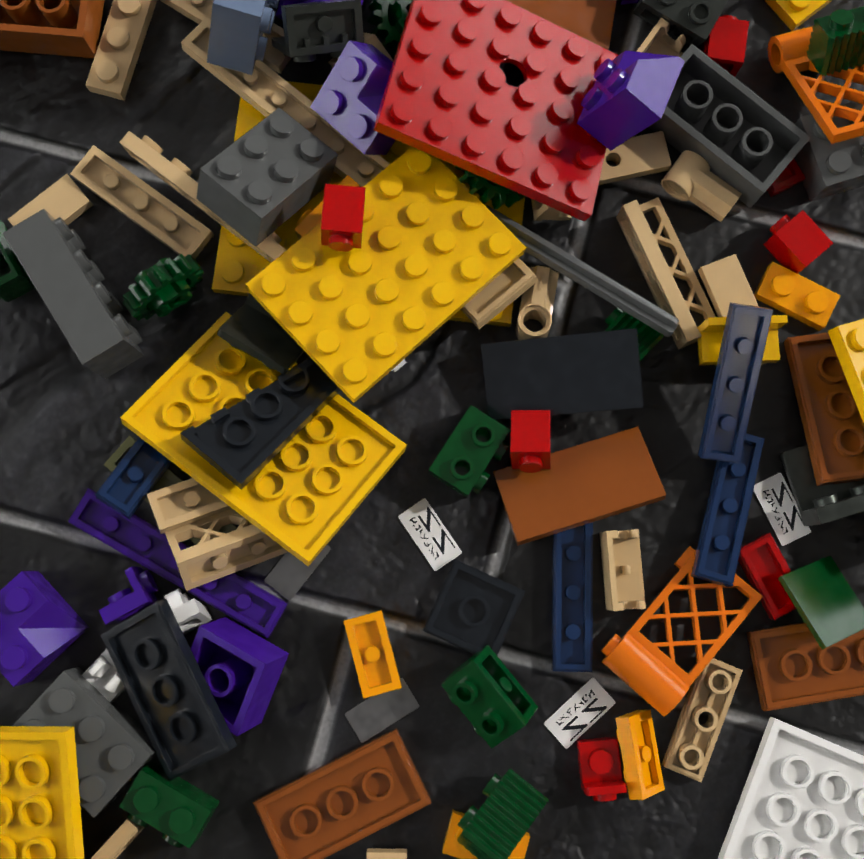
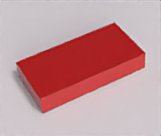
(763, 566)

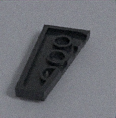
(257, 428)

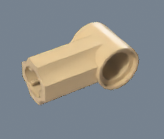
(693, 181)
(538, 303)

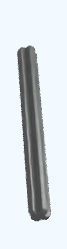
(591, 278)

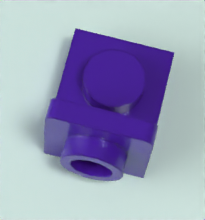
(127, 603)

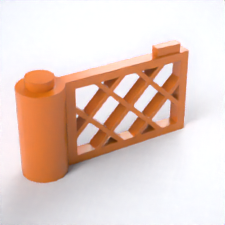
(789, 55)
(649, 669)

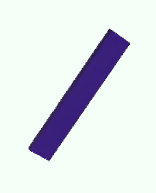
(148, 547)

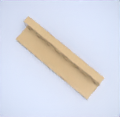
(658, 273)
(219, 552)

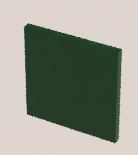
(824, 601)

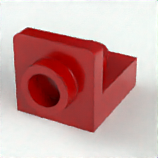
(600, 768)

